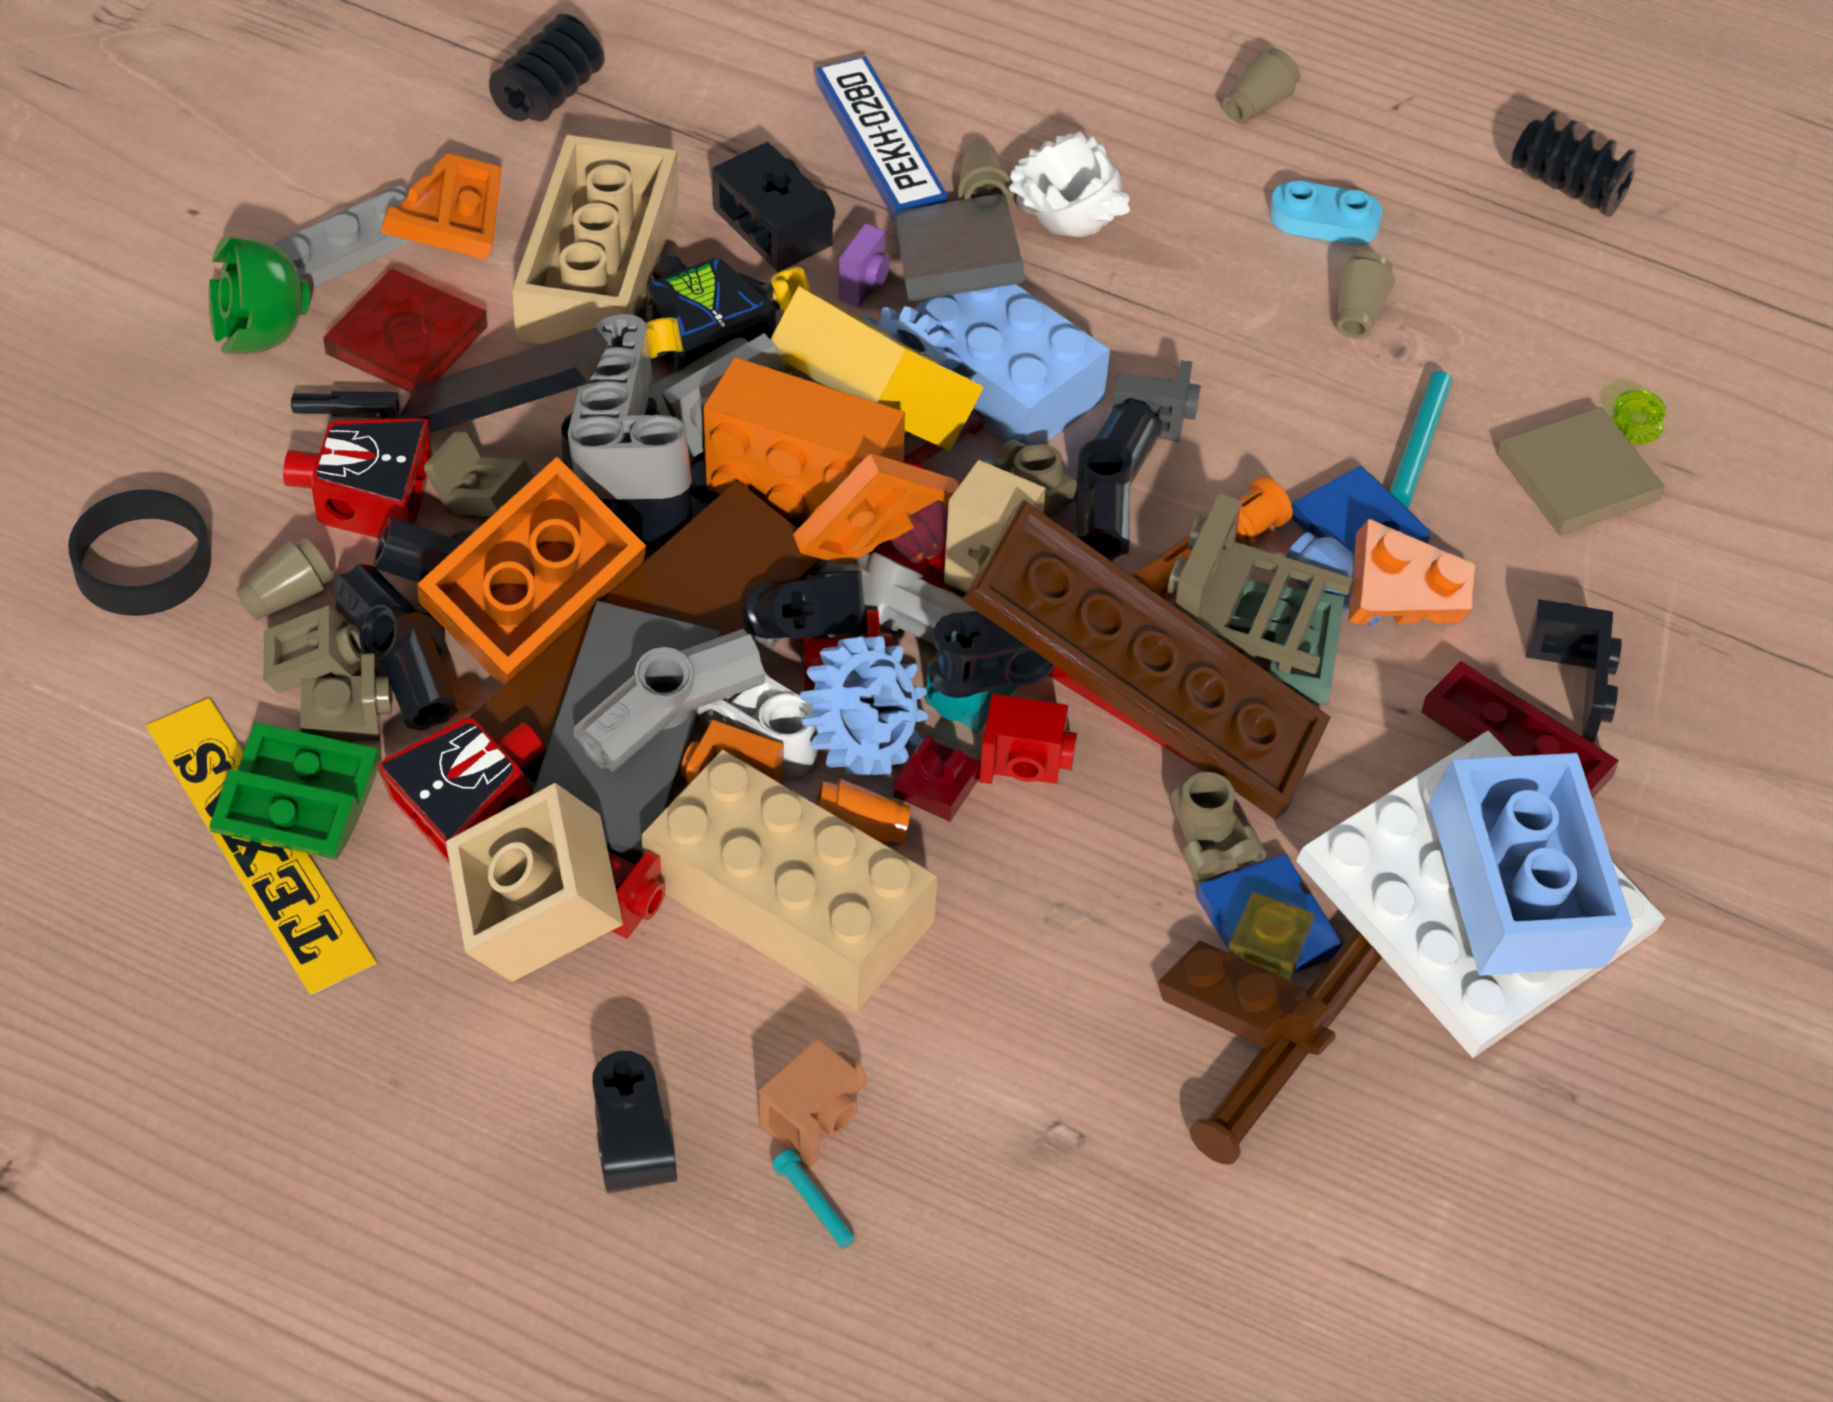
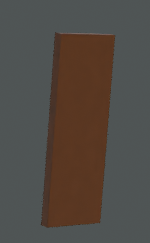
(690, 579)
(1147, 659)

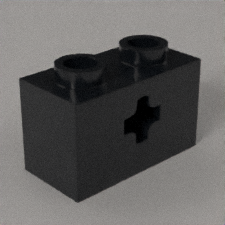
(773, 206)

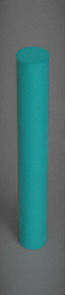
(1421, 437)

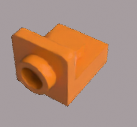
(750, 748)

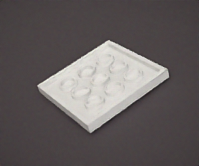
(1397, 891)

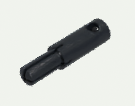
(348, 404)

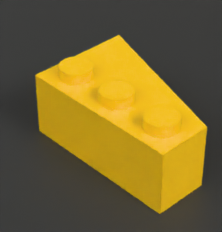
(873, 365)

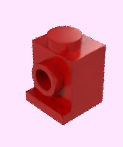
(1026, 740)

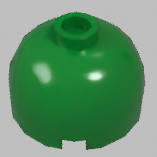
(256, 296)

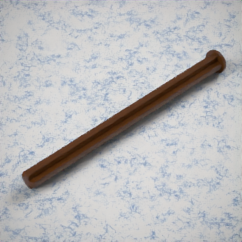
(1270, 1070)

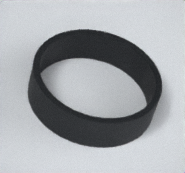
(130, 507)

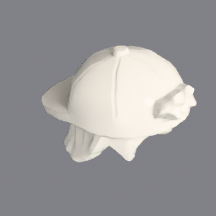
(1069, 186)

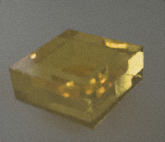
(1271, 934)

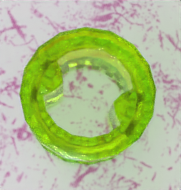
(1639, 402)

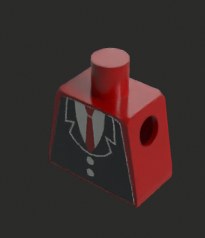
(365, 473)
(459, 778)

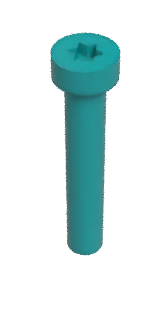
(788, 1165)

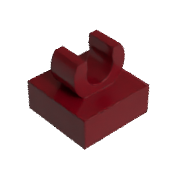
(937, 779)

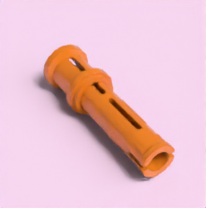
(1261, 508)

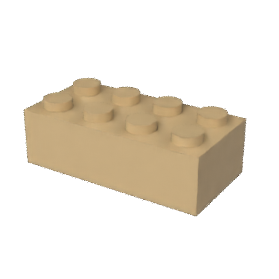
(595, 237)
(791, 879)

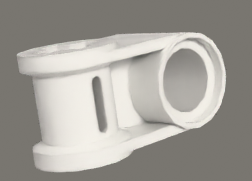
(773, 714)

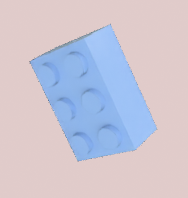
(1027, 357)
(1529, 864)

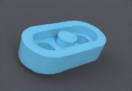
(1326, 212)

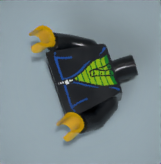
(709, 305)

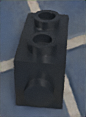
(1582, 639)

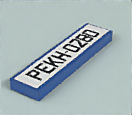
(879, 135)

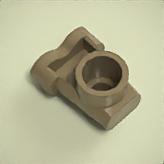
(1041, 466)
(1212, 829)

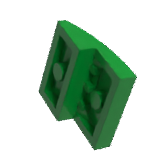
(296, 791)

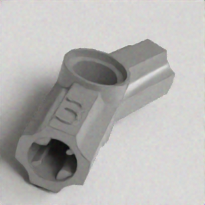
(902, 595)
(639, 713)

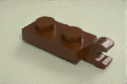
(1246, 999)

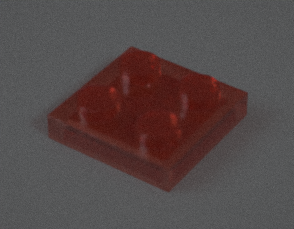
(405, 331)

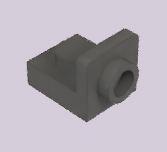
(1167, 399)

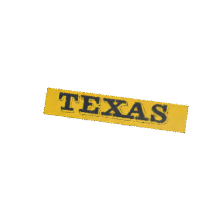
(278, 880)

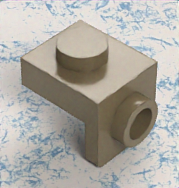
(471, 482)

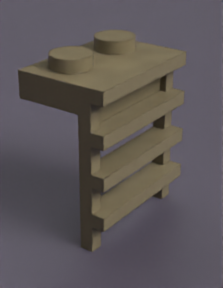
(1217, 575)

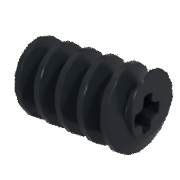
(546, 70)
(1575, 162)

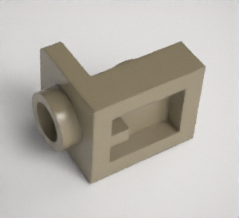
(310, 648)
(346, 706)

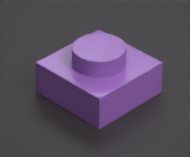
(863, 265)

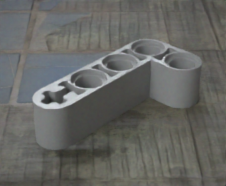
(610, 437)

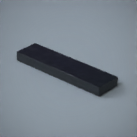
(507, 381)

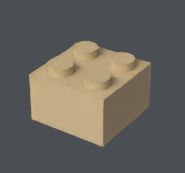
(533, 883)

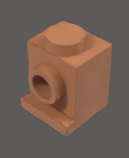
(811, 1099)

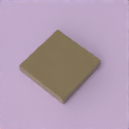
(1580, 470)

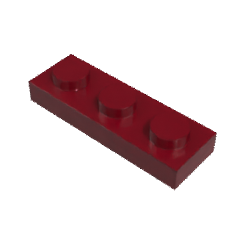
(1474, 704)

